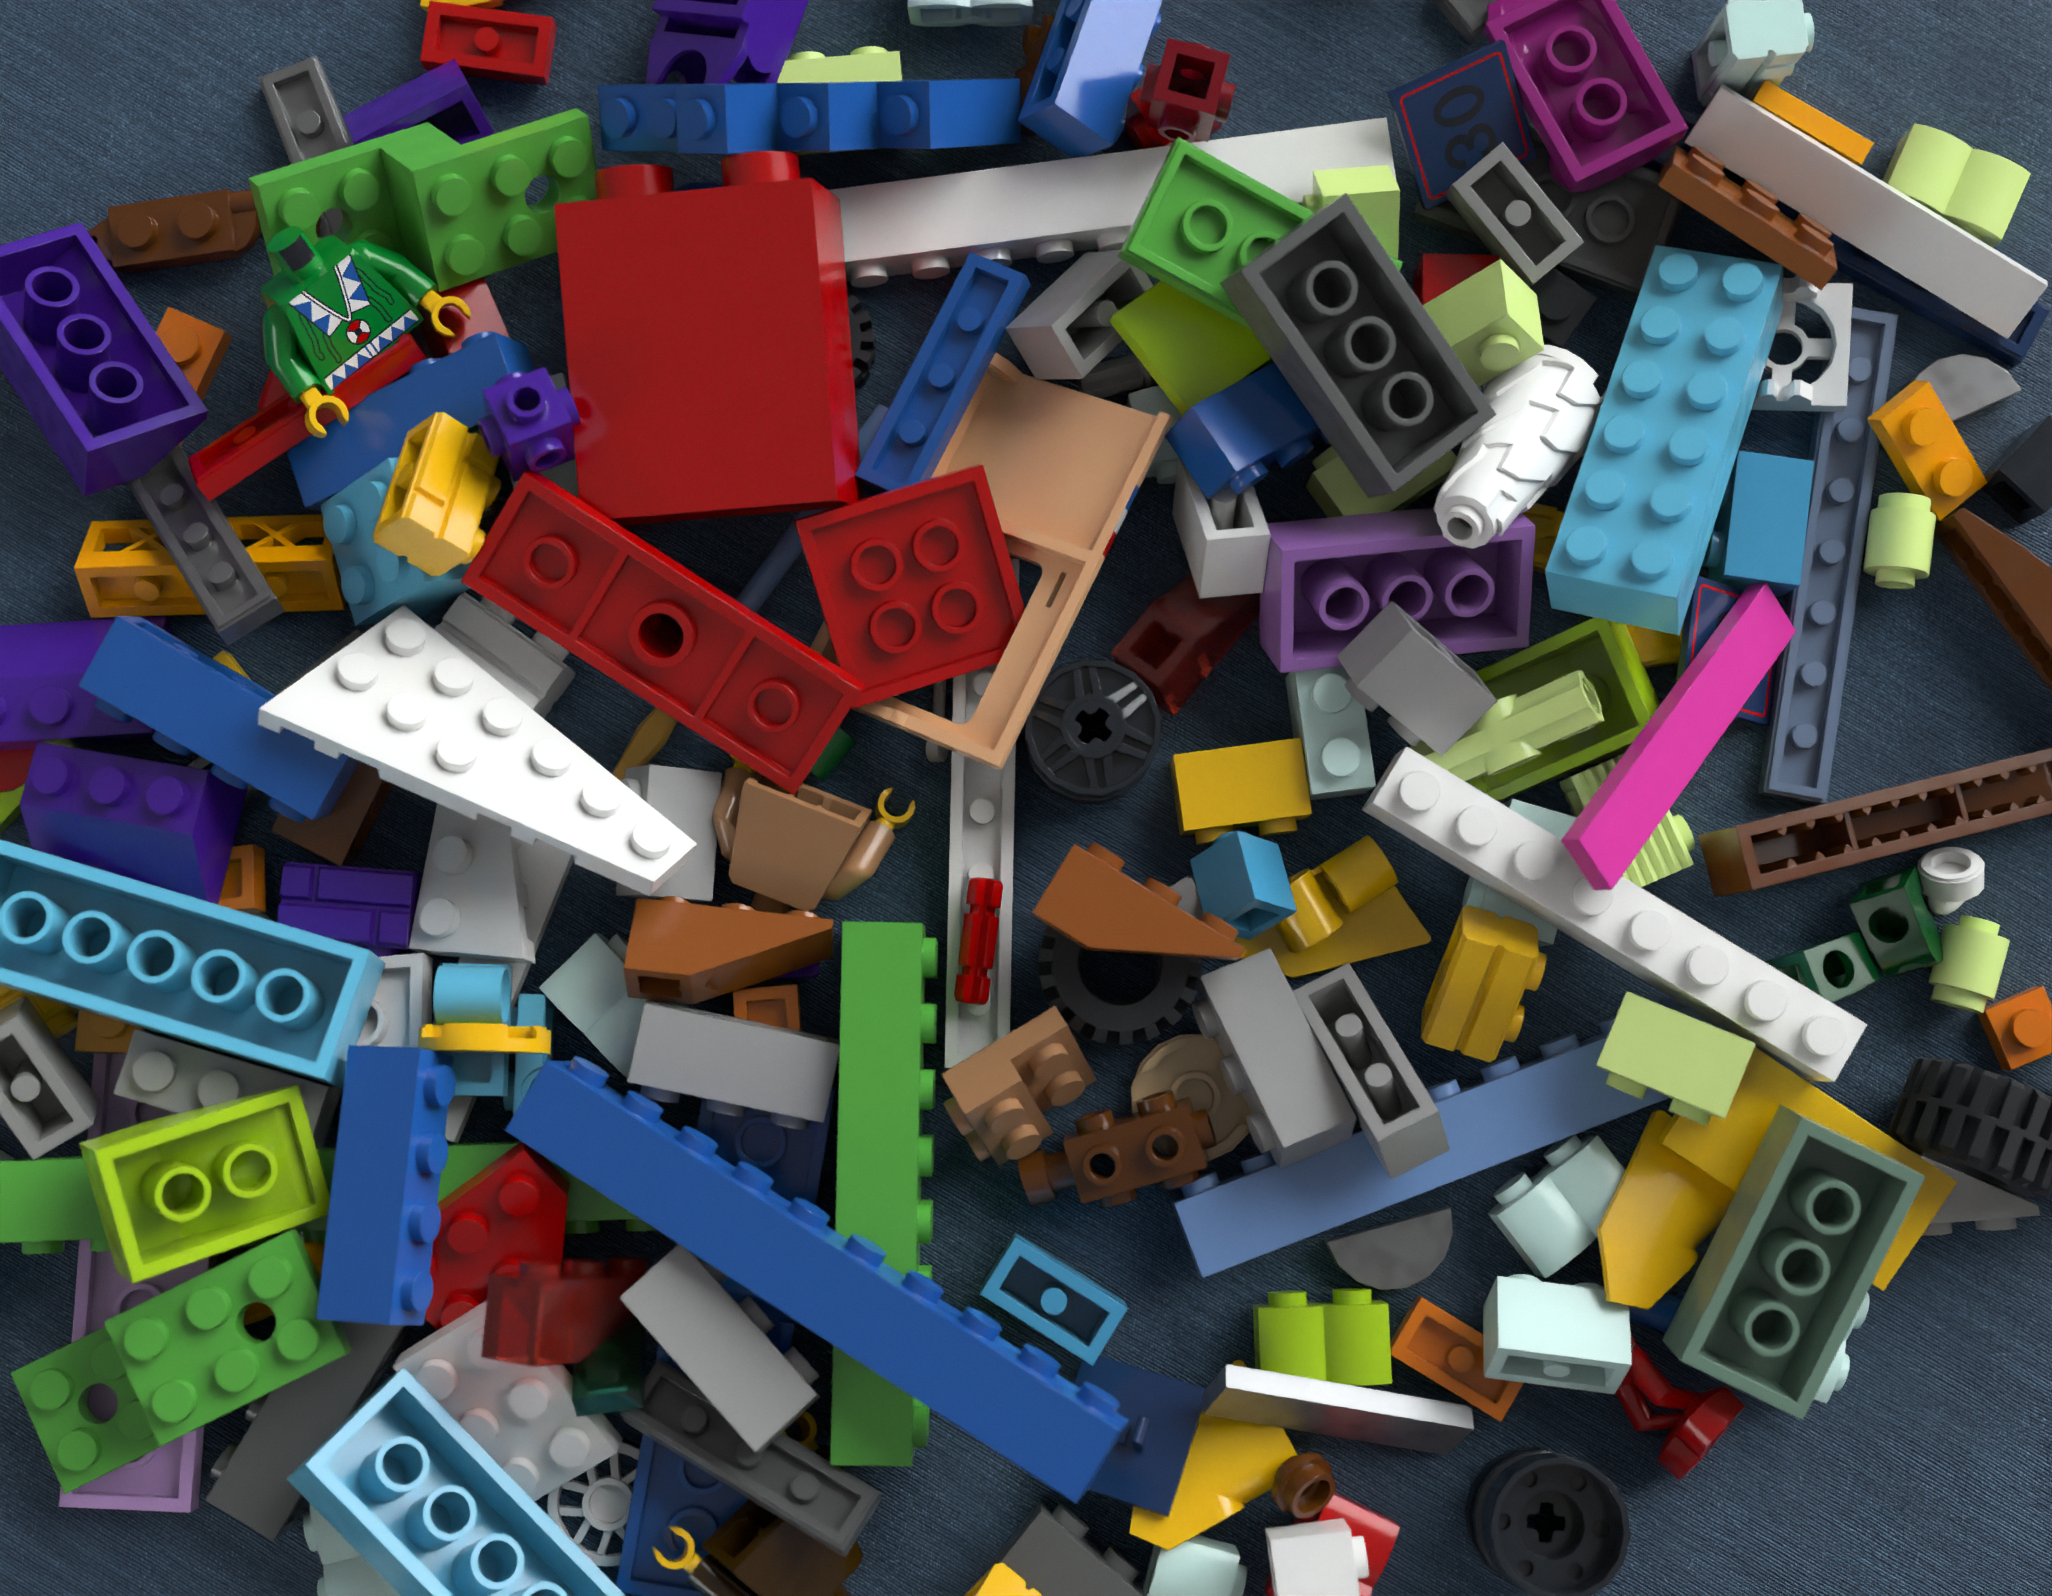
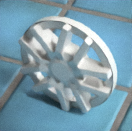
(603, 1505)

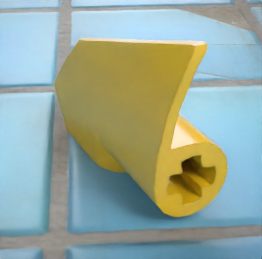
(1342, 916)
(1656, 1220)
(1223, 1472)

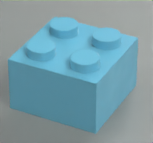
(372, 576)

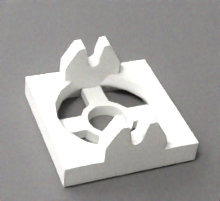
(1831, 387)

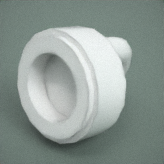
(1950, 877)

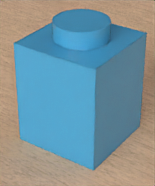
(1243, 883)

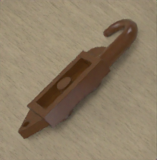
(179, 230)

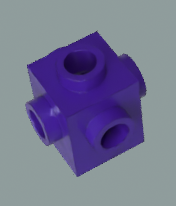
(529, 422)

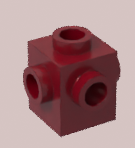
(1187, 91)

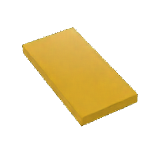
(1729, 1145)

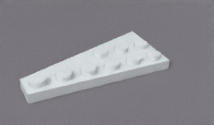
(468, 743)

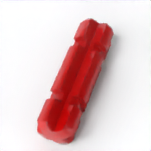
(978, 941)

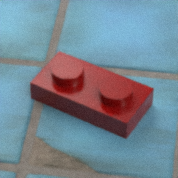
(489, 42)

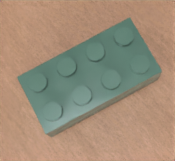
(1792, 1261)

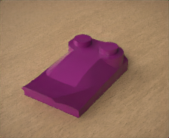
(1586, 87)

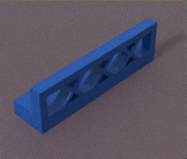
(943, 376)

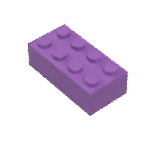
(1342, 571)

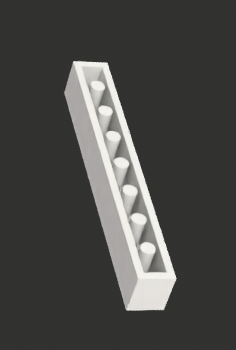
(1617, 923)

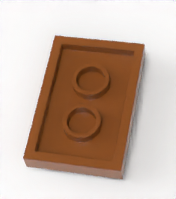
(1750, 214)

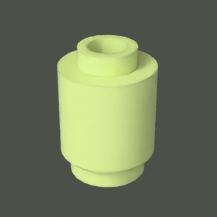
(1900, 540)
(1969, 965)

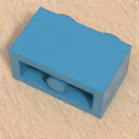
(1761, 523)
(1053, 1298)

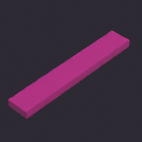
(1678, 737)

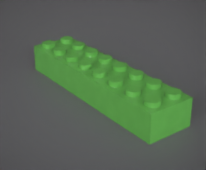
(883, 1160)

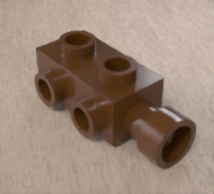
(1132, 1148)

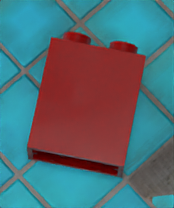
(709, 343)

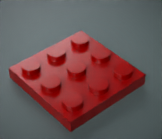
(914, 582)

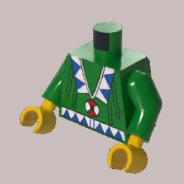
(337, 312)

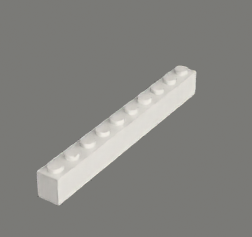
(1064, 203)

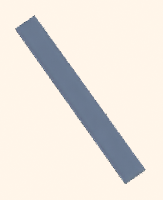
(1823, 606)

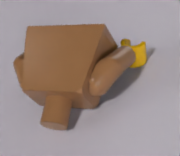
(798, 844)

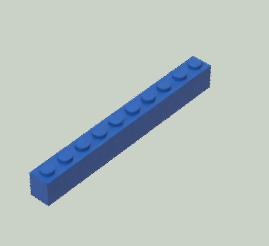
(820, 1277)

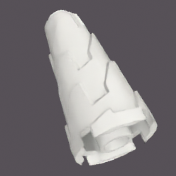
(1538, 434)

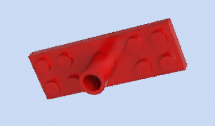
(613, 607)

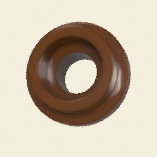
(1303, 1485)

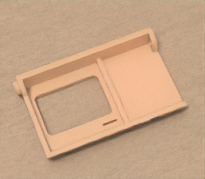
(1061, 489)

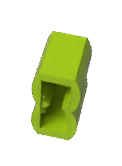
(1324, 1340)

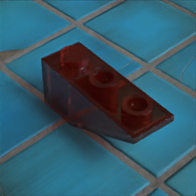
(1183, 640)
(554, 1313)

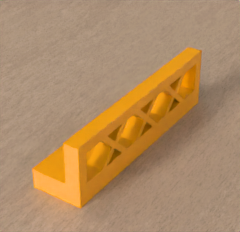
(149, 583)

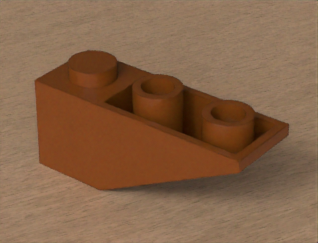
(1114, 913)
(706, 951)

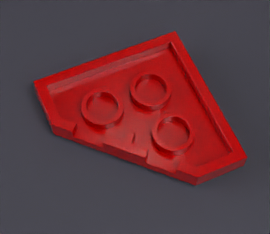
(491, 1224)

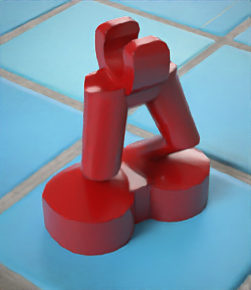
(1692, 1431)

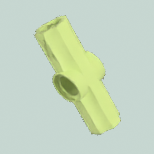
(1520, 727)

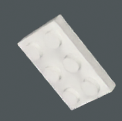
(510, 1409)

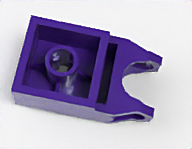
(723, 40)

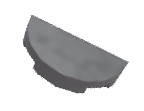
(1968, 384)
(1395, 1252)

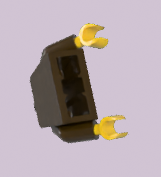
(765, 1554)

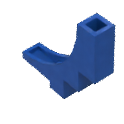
(809, 115)

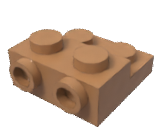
(1011, 1084)

